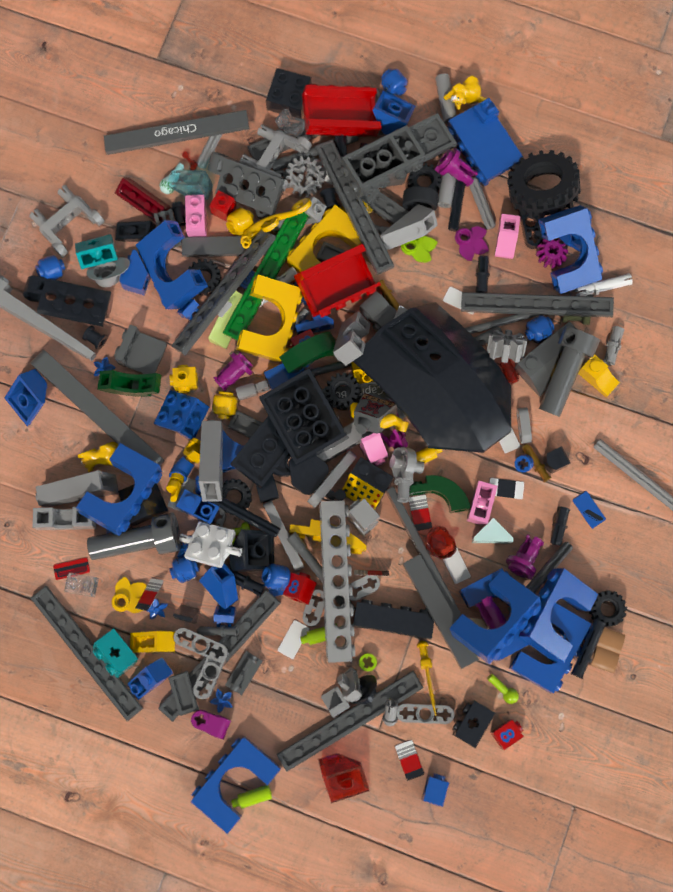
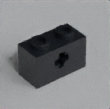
(474, 734)

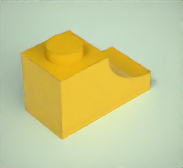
(598, 375)
(152, 641)

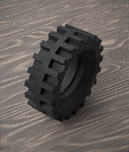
(548, 201)

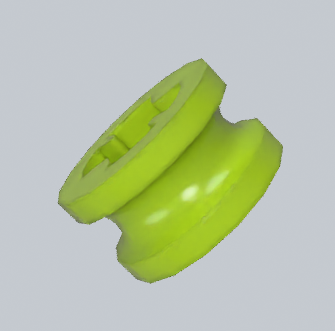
(361, 663)

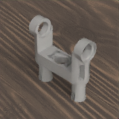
(278, 141)
(60, 219)

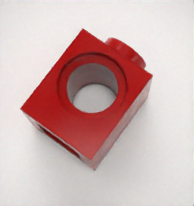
(222, 205)

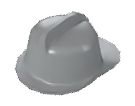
(108, 273)

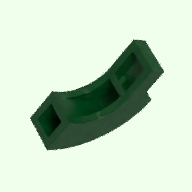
(129, 384)
(445, 488)

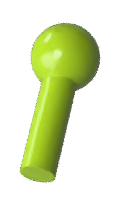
(509, 694)

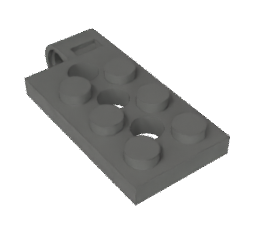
(223, 165)

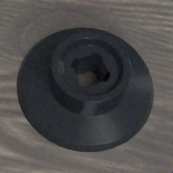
(367, 685)

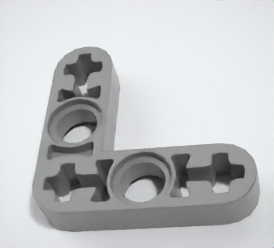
(211, 659)

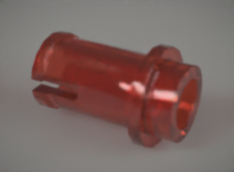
(510, 372)

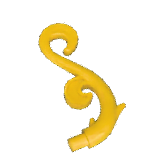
(272, 221)

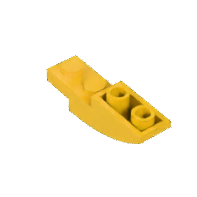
(356, 544)

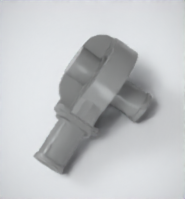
(403, 466)

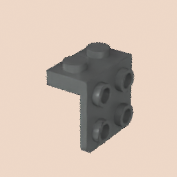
(139, 351)

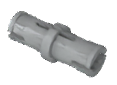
(613, 345)

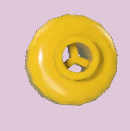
(239, 221)
(224, 404)

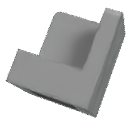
(335, 702)

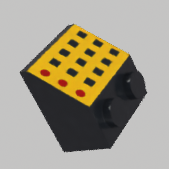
(367, 482)

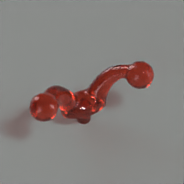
(192, 163)

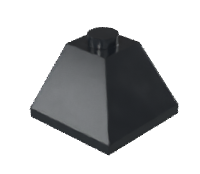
(152, 506)
(256, 551)

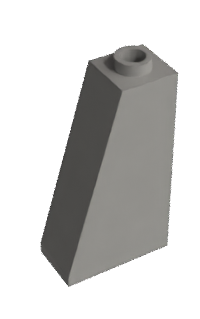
(211, 461)
(74, 488)

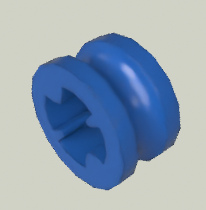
(529, 459)

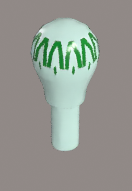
(163, 183)

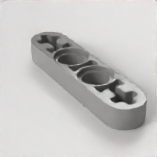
(331, 479)
(283, 535)

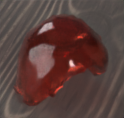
(440, 542)

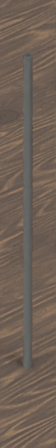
(472, 329)

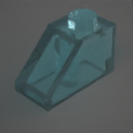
(190, 182)

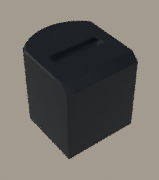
(556, 460)

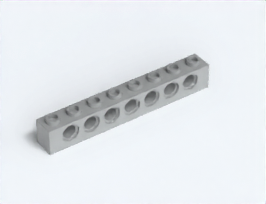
(347, 651)

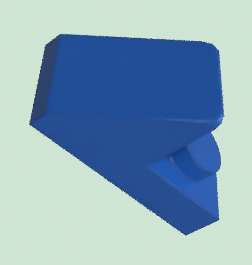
(317, 325)

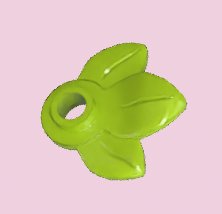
(421, 248)

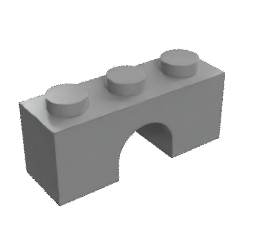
(349, 342)
(363, 516)
(60, 519)

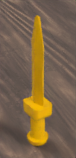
(426, 663)

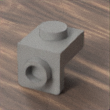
(315, 211)

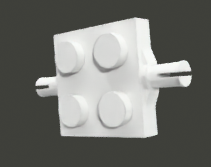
(210, 544)

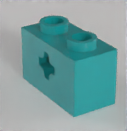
(96, 251)
(114, 643)

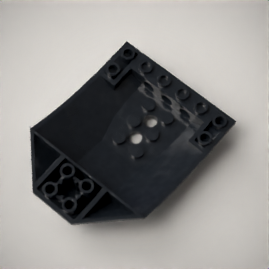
(450, 401)

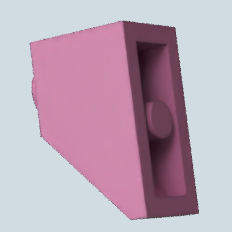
(374, 449)

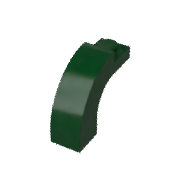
(308, 352)

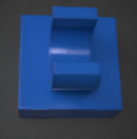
(486, 110)
(188, 308)
(226, 616)

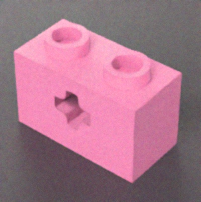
(196, 216)
(482, 503)

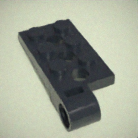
(39, 288)

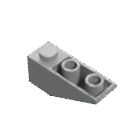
(411, 226)

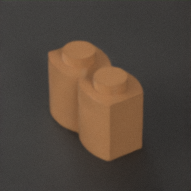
(608, 650)

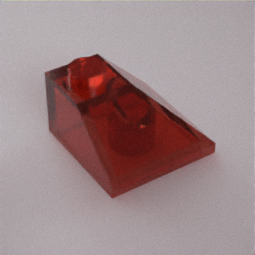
(342, 777)

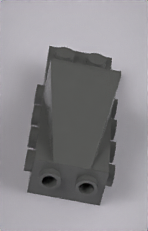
(395, 155)

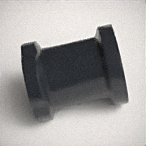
(329, 198)
(94, 337)

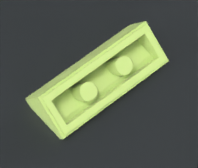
(216, 335)

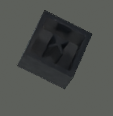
(287, 92)

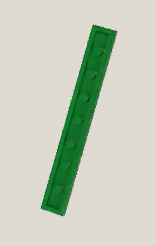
(269, 268)

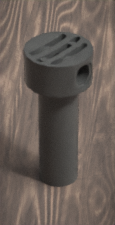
(576, 346)
(161, 534)

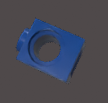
(435, 790)

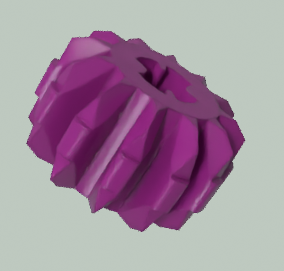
(551, 259)

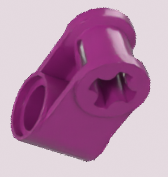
(214, 725)

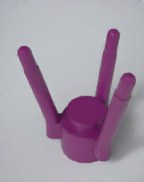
(396, 440)

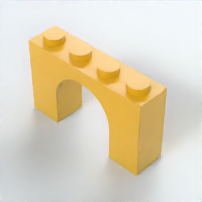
(334, 224)
(286, 299)

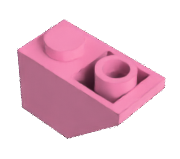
(507, 236)

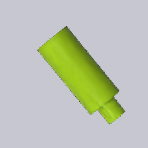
(314, 636)
(252, 797)

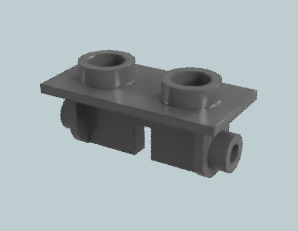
(243, 673)

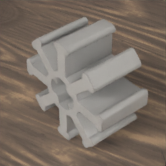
(506, 346)

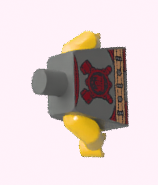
(375, 415)

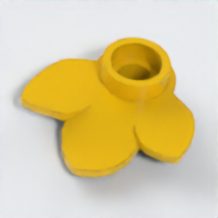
(130, 593)

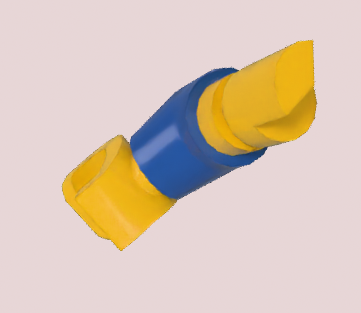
(183, 467)

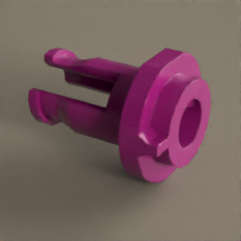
(456, 167)
(233, 370)
(523, 561)
(491, 613)

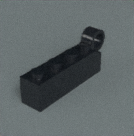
(394, 620)

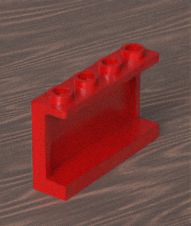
(340, 110)
(336, 282)

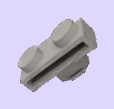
(350, 685)

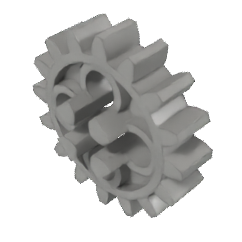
(299, 168)

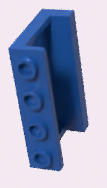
(485, 145)

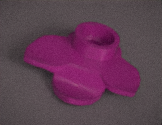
(474, 242)

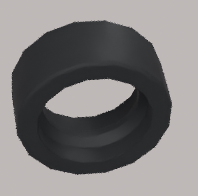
(419, 195)

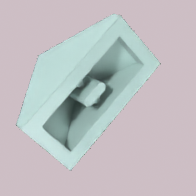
(493, 533)

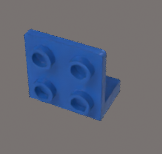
(182, 414)

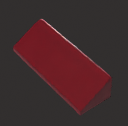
(140, 198)

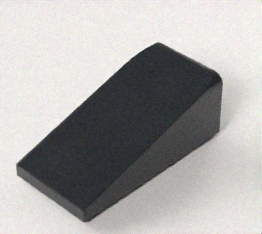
(133, 231)
(187, 614)

